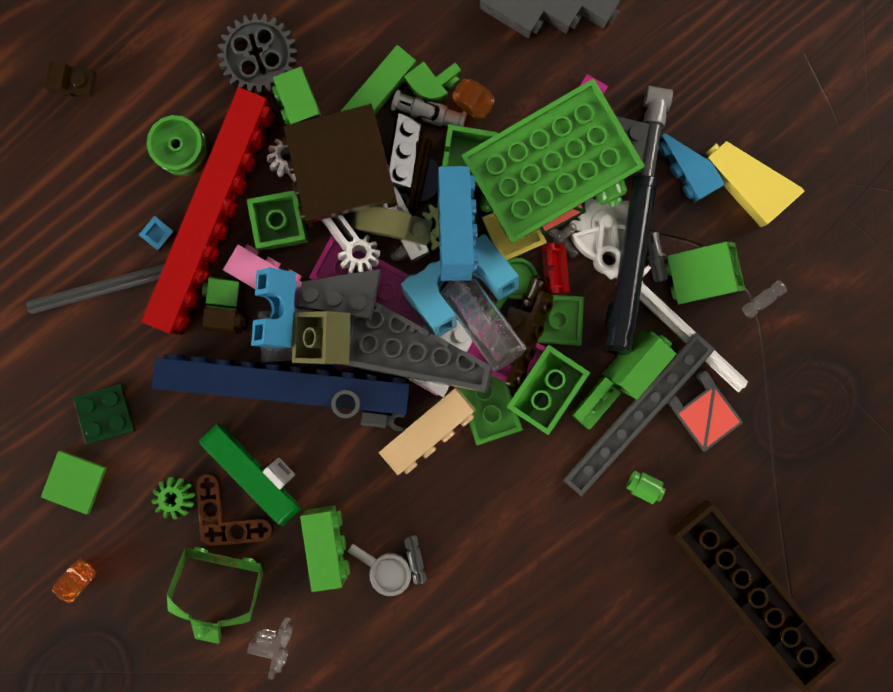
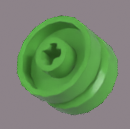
(177, 145)

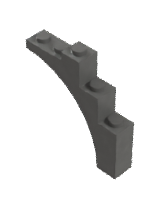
(527, 15)

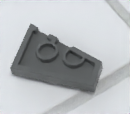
(342, 293)

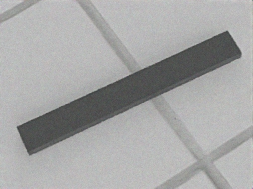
(638, 414)

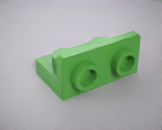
(595, 402)

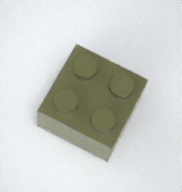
(321, 337)

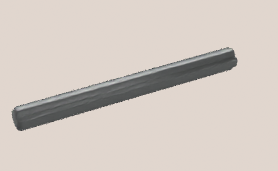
(95, 289)

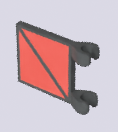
(707, 415)

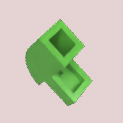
(431, 88)

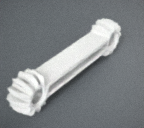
(356, 244)

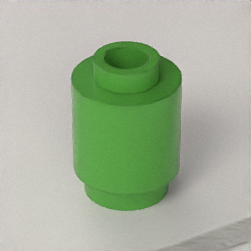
(646, 487)

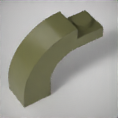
(390, 224)

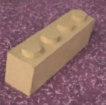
(428, 430)

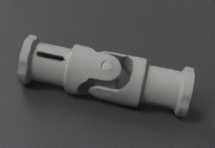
(427, 110)

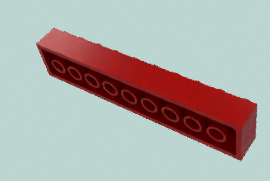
(209, 213)

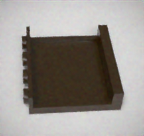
(338, 164)

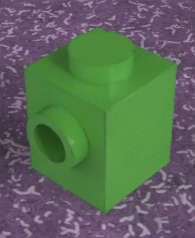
(221, 291)

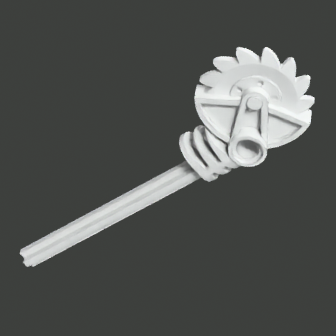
(602, 233)

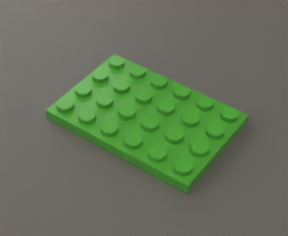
(552, 161)

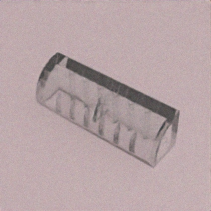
(483, 322)

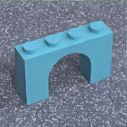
(424, 288)

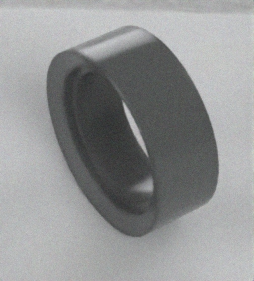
(334, 400)

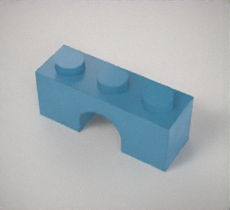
(279, 289)

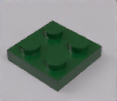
(104, 414)

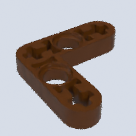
(217, 521)

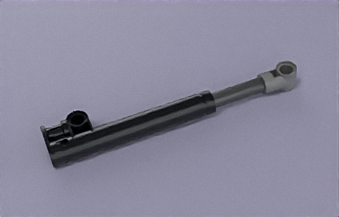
(624, 307)

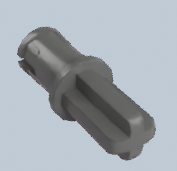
(656, 259)

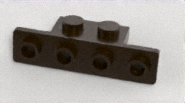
(529, 329)

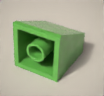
(705, 272)

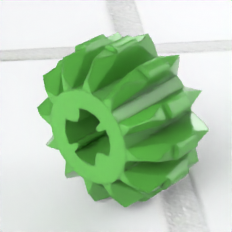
(165, 493)

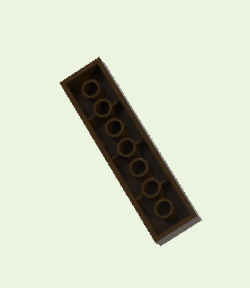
(755, 596)

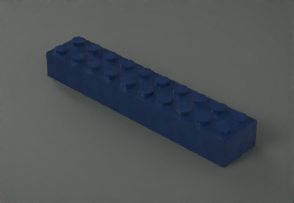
(279, 385)

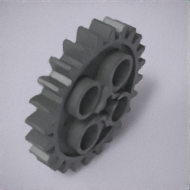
(237, 61)

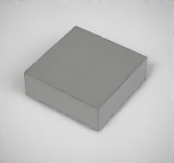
(279, 473)

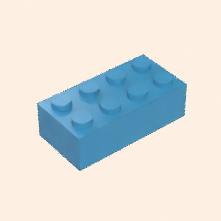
(457, 223)

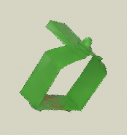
(205, 630)

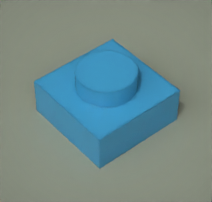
(157, 233)

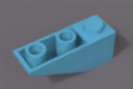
(694, 171)

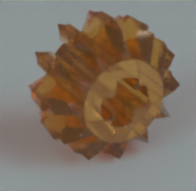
(473, 98)
(74, 581)

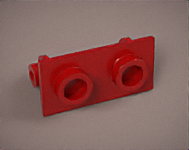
(555, 268)

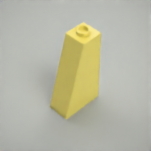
(752, 183)

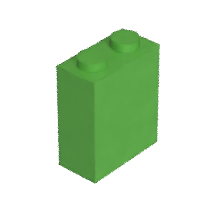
(641, 365)

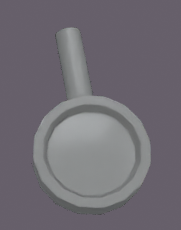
(388, 573)

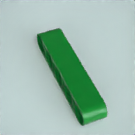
(249, 474)

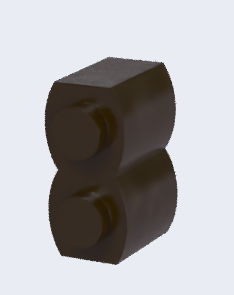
(224, 320)

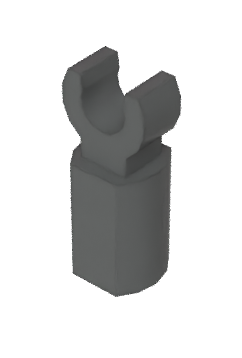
(380, 420)

